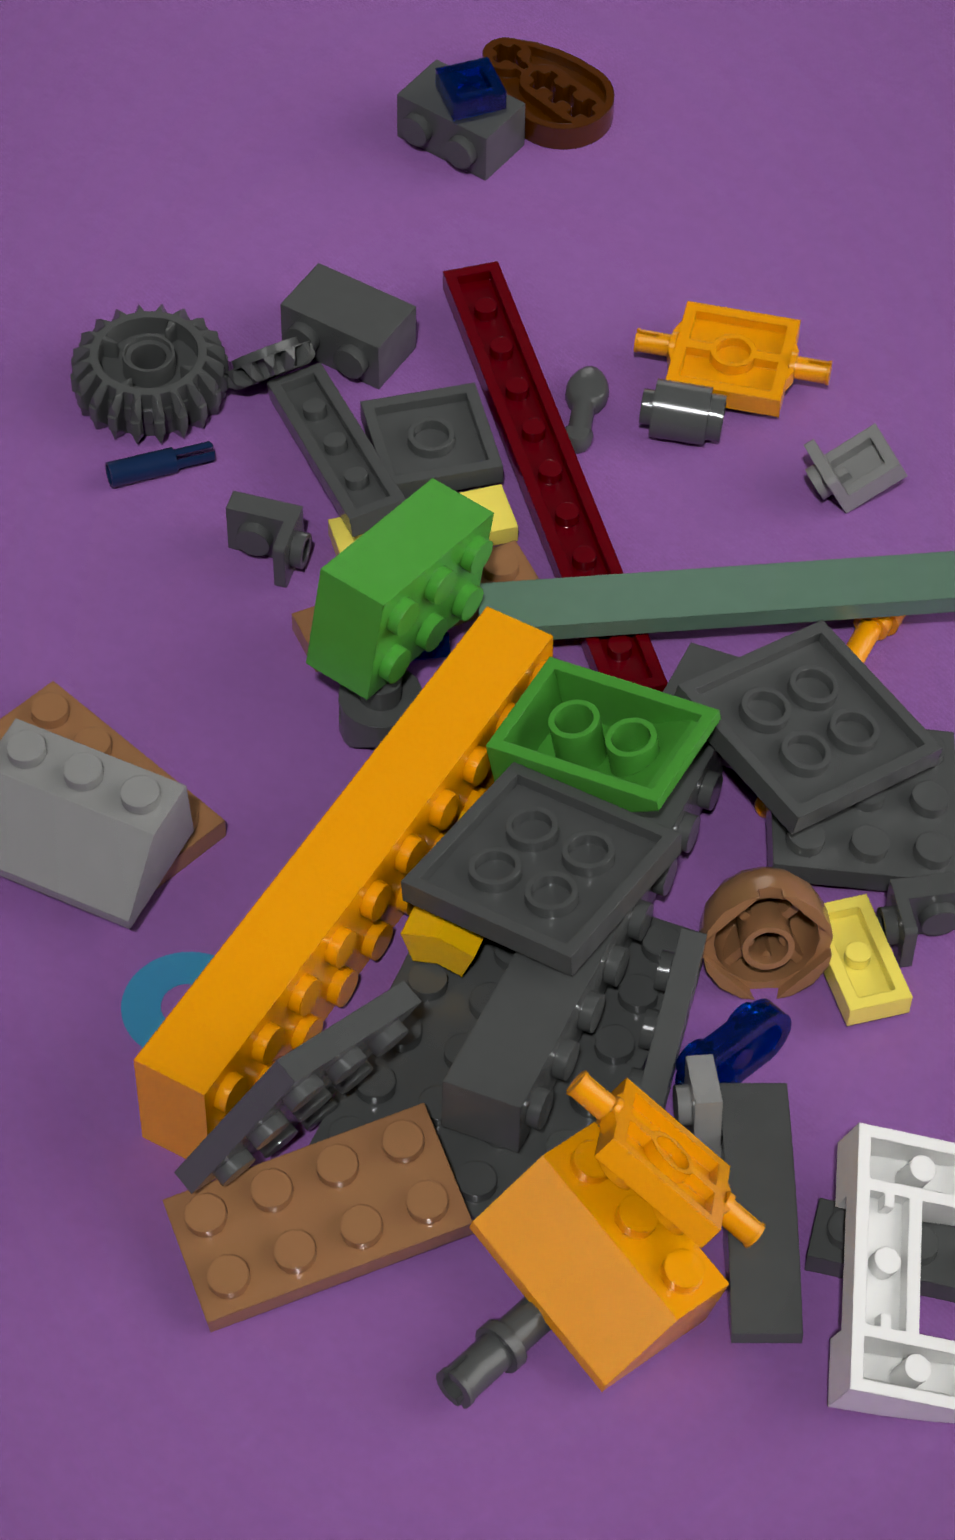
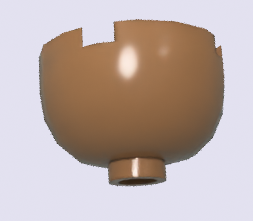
(765, 933)

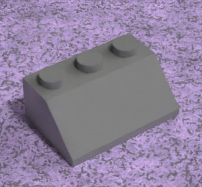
(86, 823)

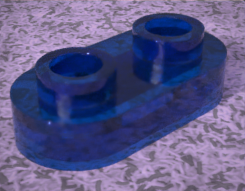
(742, 1043)

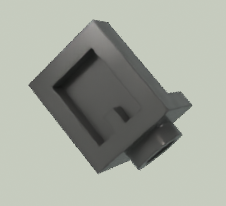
(269, 530)
(917, 907)

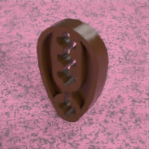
(549, 75)

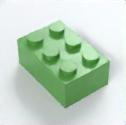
(399, 588)

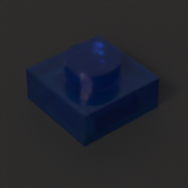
(470, 88)

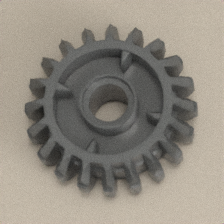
(149, 373)

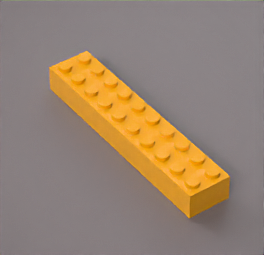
(336, 893)

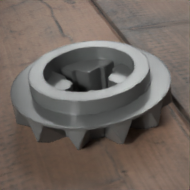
(269, 363)

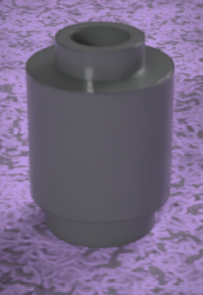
(683, 412)

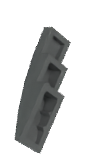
(766, 1276)

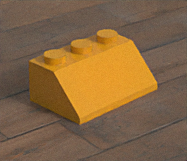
(597, 1261)

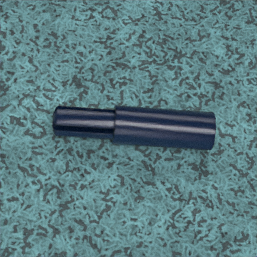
(157, 463)

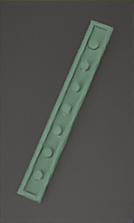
(730, 595)

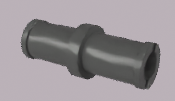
(497, 1349)

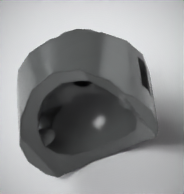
(368, 721)

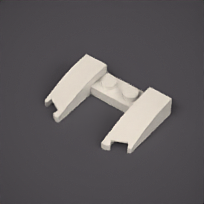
(878, 1357)

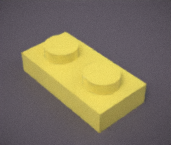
(862, 964)

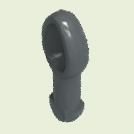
(586, 396)

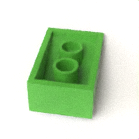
(602, 735)

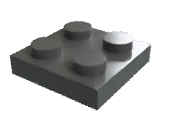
(435, 437)

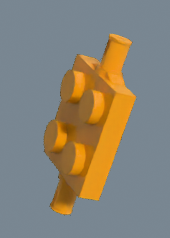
(737, 354)
(663, 1163)

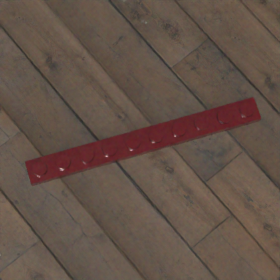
(542, 455)

